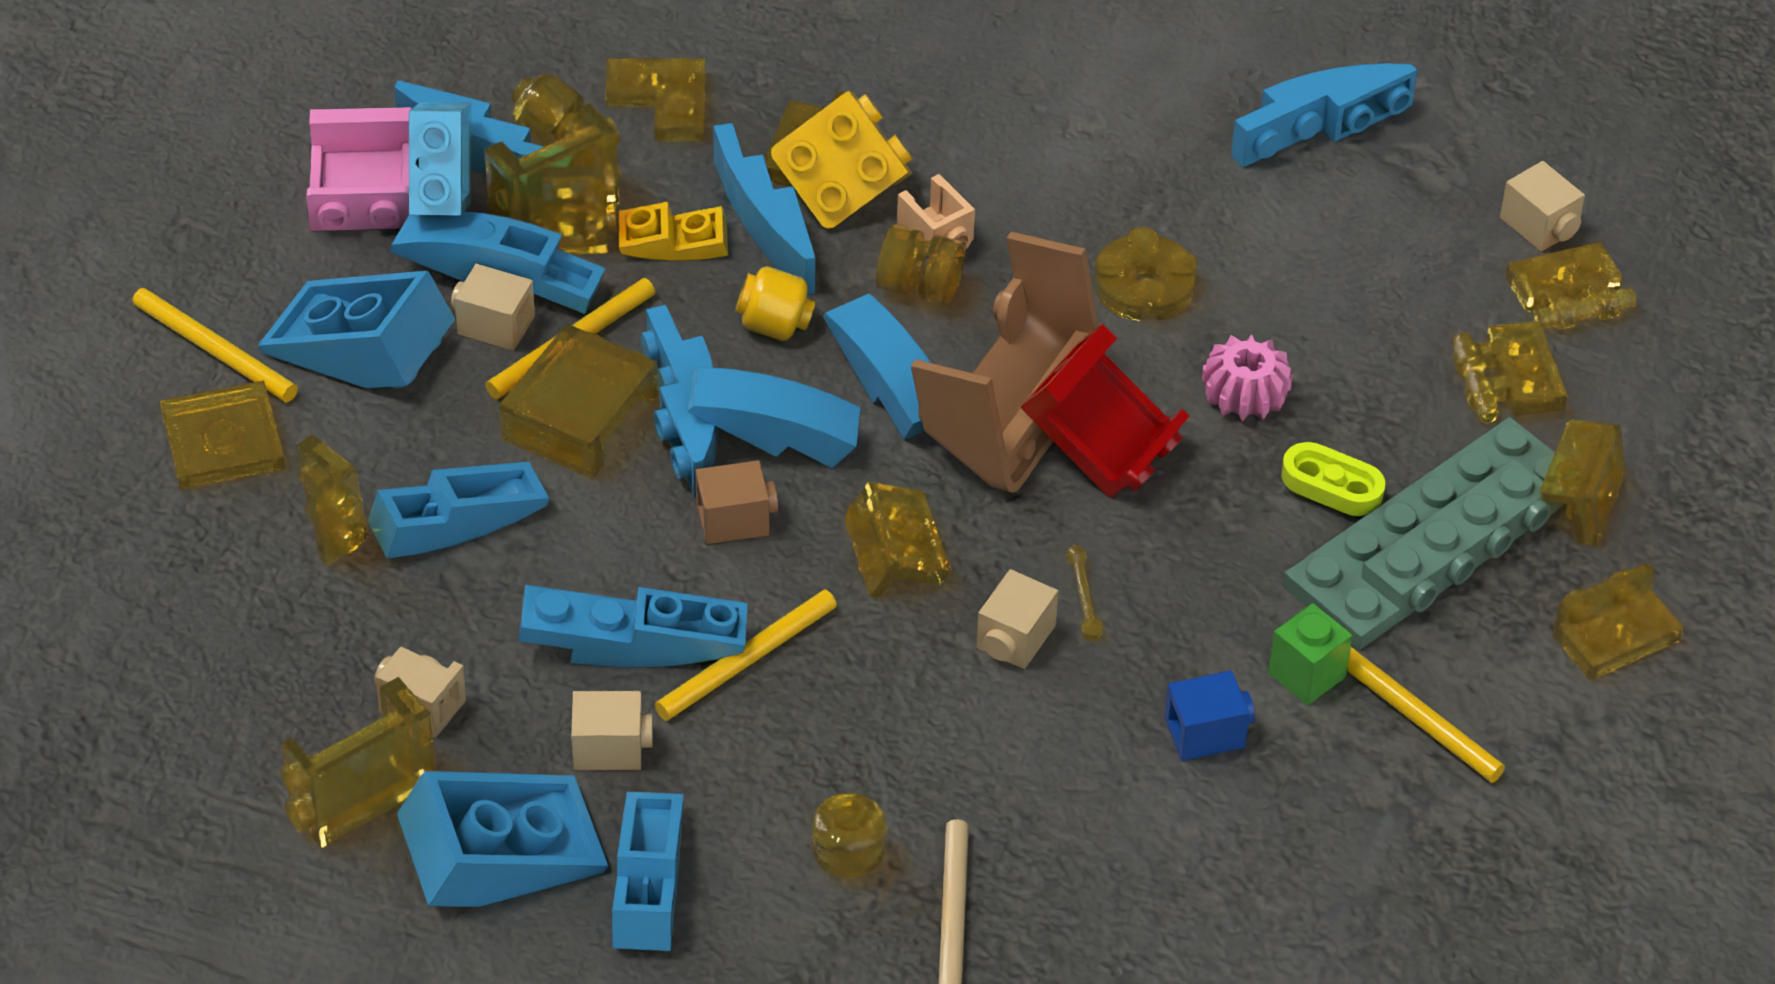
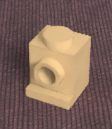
(434, 685)

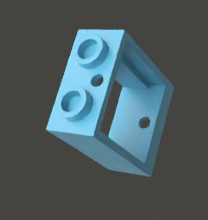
(443, 144)

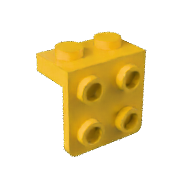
(841, 159)

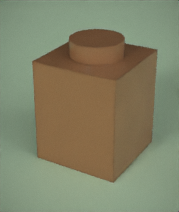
(734, 502)

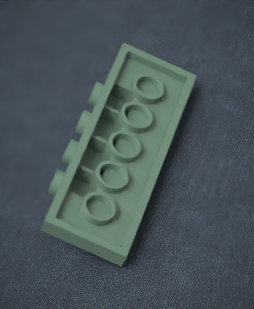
(1429, 534)

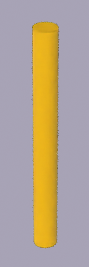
(593, 322)
(214, 344)
(754, 649)
(1424, 717)

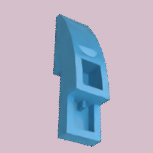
(1328, 101)
(523, 249)
(690, 437)
(648, 632)

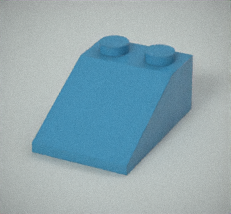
(362, 328)
(497, 835)

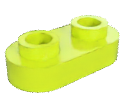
(1333, 478)

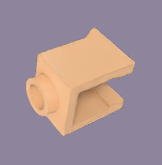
(947, 215)

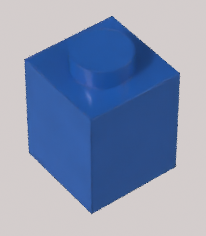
(1208, 715)

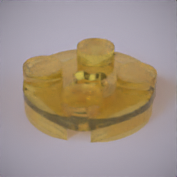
(1145, 254)

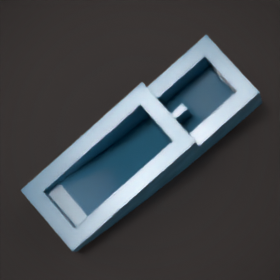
(880, 357)
(775, 413)
(454, 507)
(647, 871)

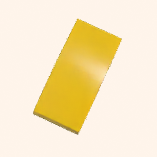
(660, 235)

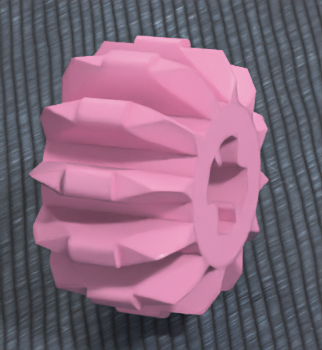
(1247, 377)

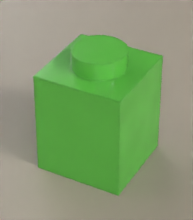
(1310, 654)

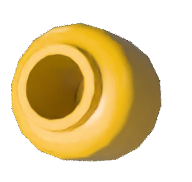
(774, 303)

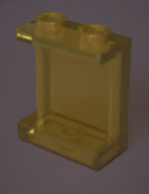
(516, 183)
(576, 399)
(361, 772)

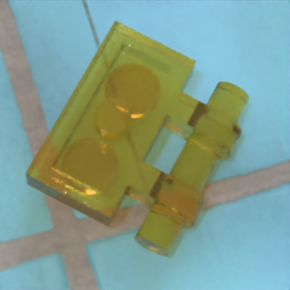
(1570, 286)
(1524, 367)

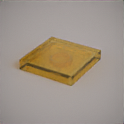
(222, 434)

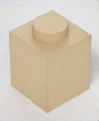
(1542, 206)
(493, 306)
(1017, 619)
(609, 730)

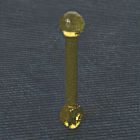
(1091, 627)

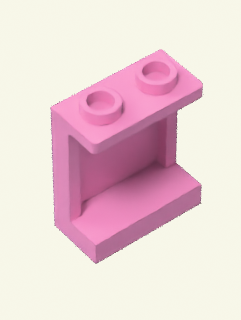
(359, 169)

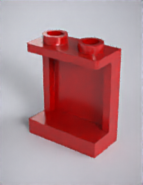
(1102, 416)

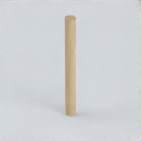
(953, 902)

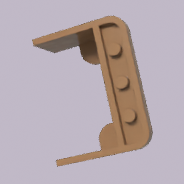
(1039, 322)

